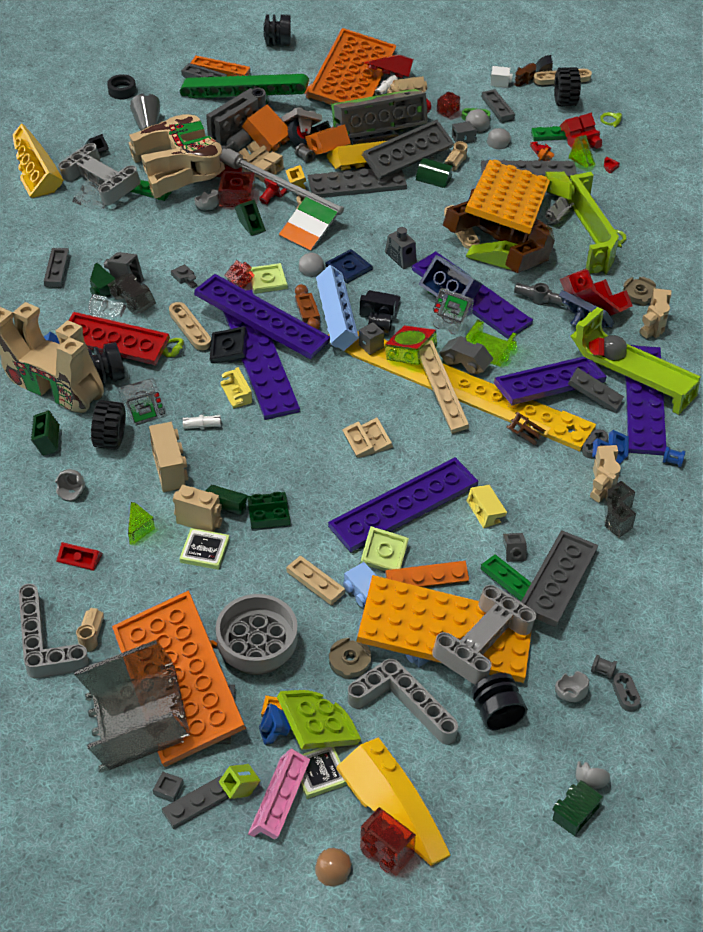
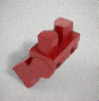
(582, 126)

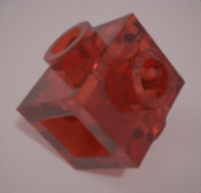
(448, 104)
(239, 274)

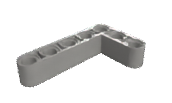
(32, 636)
(408, 696)

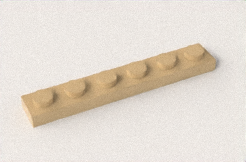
(442, 388)

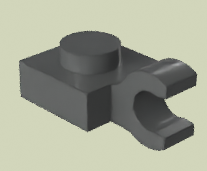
(184, 274)

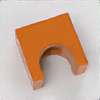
(328, 139)

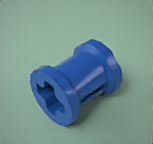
(680, 455)

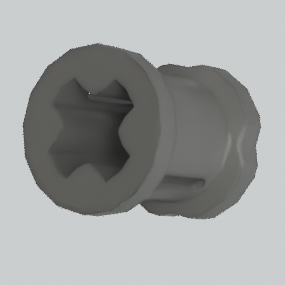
(303, 152)
(603, 666)

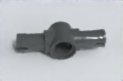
(538, 293)

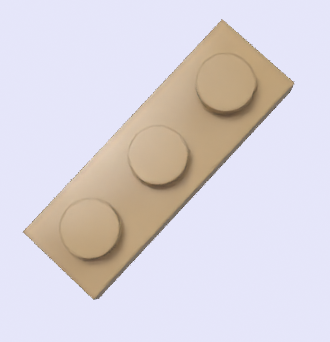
(315, 580)

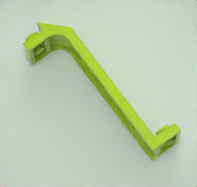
(603, 252)
(639, 364)

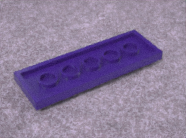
(544, 380)

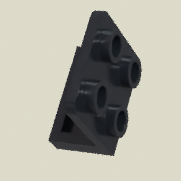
(379, 303)

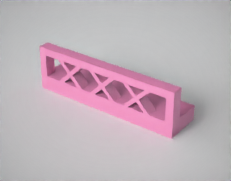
(279, 794)

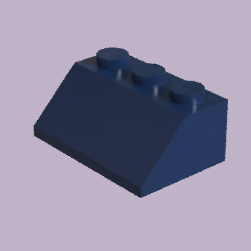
(448, 276)

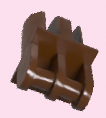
(525, 74)
(524, 428)

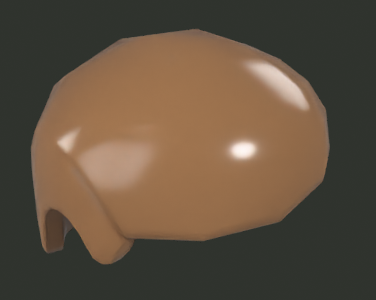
(333, 867)

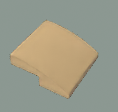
(367, 438)

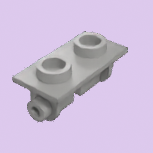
(559, 209)

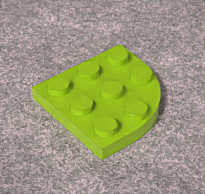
(317, 720)

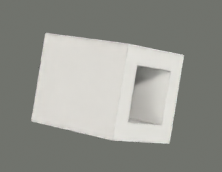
(500, 77)

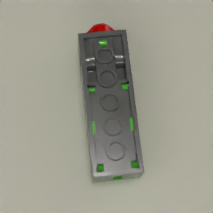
(382, 112)

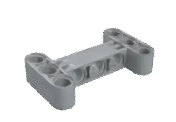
(111, 183)
(466, 655)

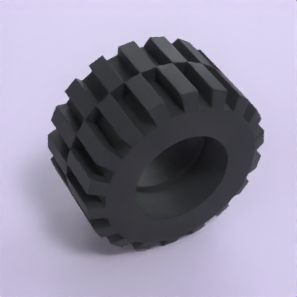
(567, 86)
(108, 424)

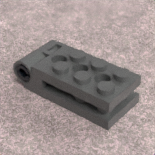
(231, 116)

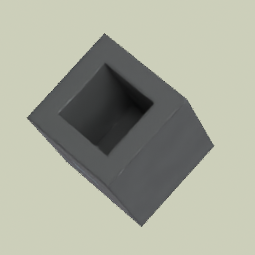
(463, 132)
(371, 338)

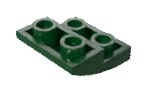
(268, 510)

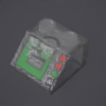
(452, 312)
(142, 402)

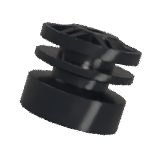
(277, 30)
(108, 362)
(499, 701)

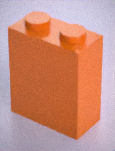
(267, 129)

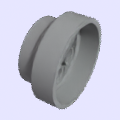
(255, 621)

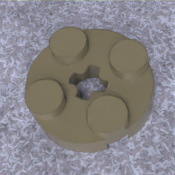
(634, 286)
(349, 668)

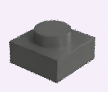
(168, 786)

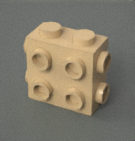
(408, 84)
(197, 509)

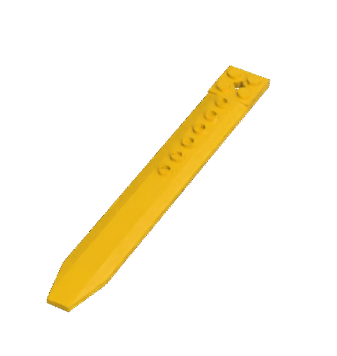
(488, 398)

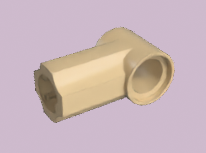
(457, 155)
(90, 628)

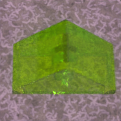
(581, 152)
(140, 523)

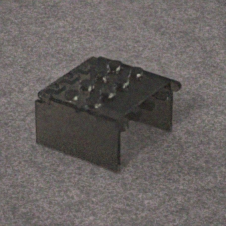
(134, 705)

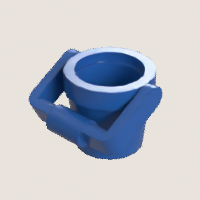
(273, 724)

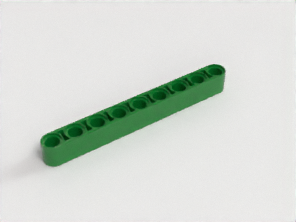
(235, 85)

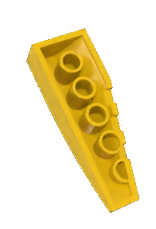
(350, 156)
(37, 168)
(382, 783)

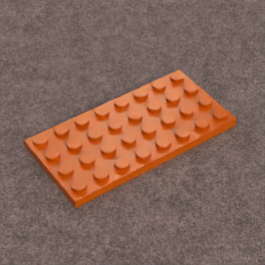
(344, 72)
(203, 687)

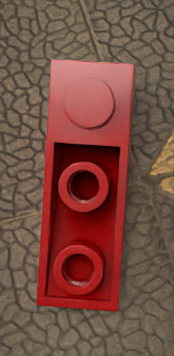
(395, 64)

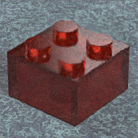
(236, 188)
(387, 841)

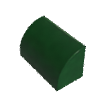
(434, 173)
(230, 500)

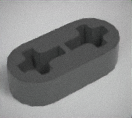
(589, 442)
(629, 690)

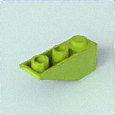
(560, 184)
(491, 253)

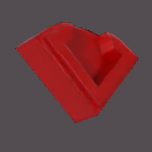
(537, 147)
(610, 165)
(597, 346)

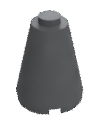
(145, 110)

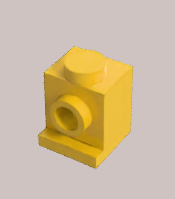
(296, 176)

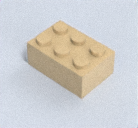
(168, 456)

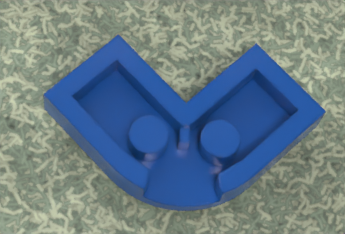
(615, 438)

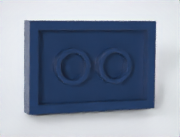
(581, 309)

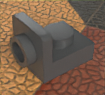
(515, 547)

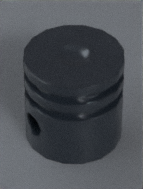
(383, 321)

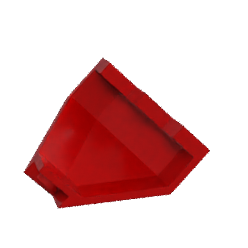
(598, 294)

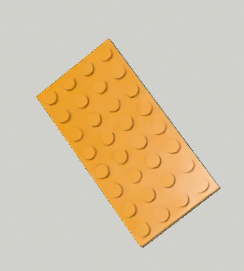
(508, 196)
(411, 617)

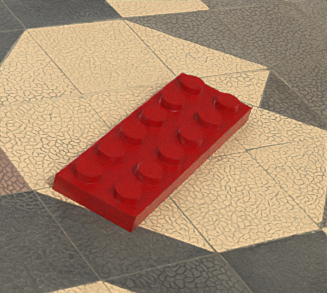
(133, 341)

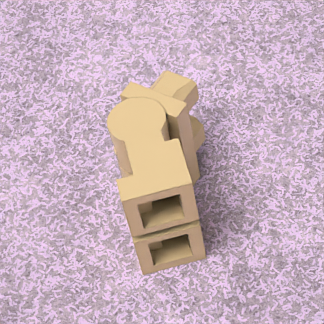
(263, 159)
(657, 314)
(605, 471)

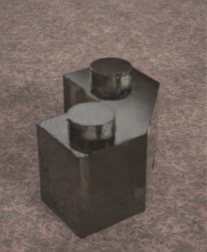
(136, 296)
(617, 510)

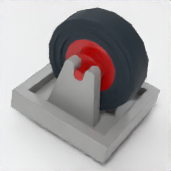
(300, 124)

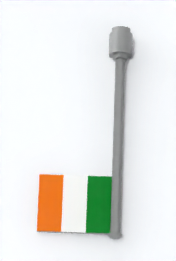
(310, 218)

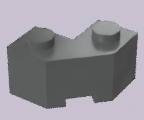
(472, 356)

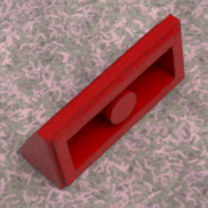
(78, 556)

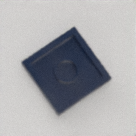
(350, 265)

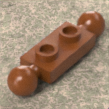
(307, 306)

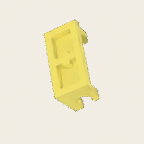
(236, 388)
(485, 505)

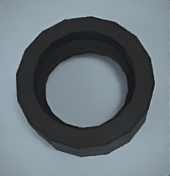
(121, 93)

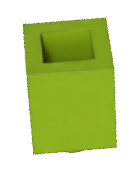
(239, 781)

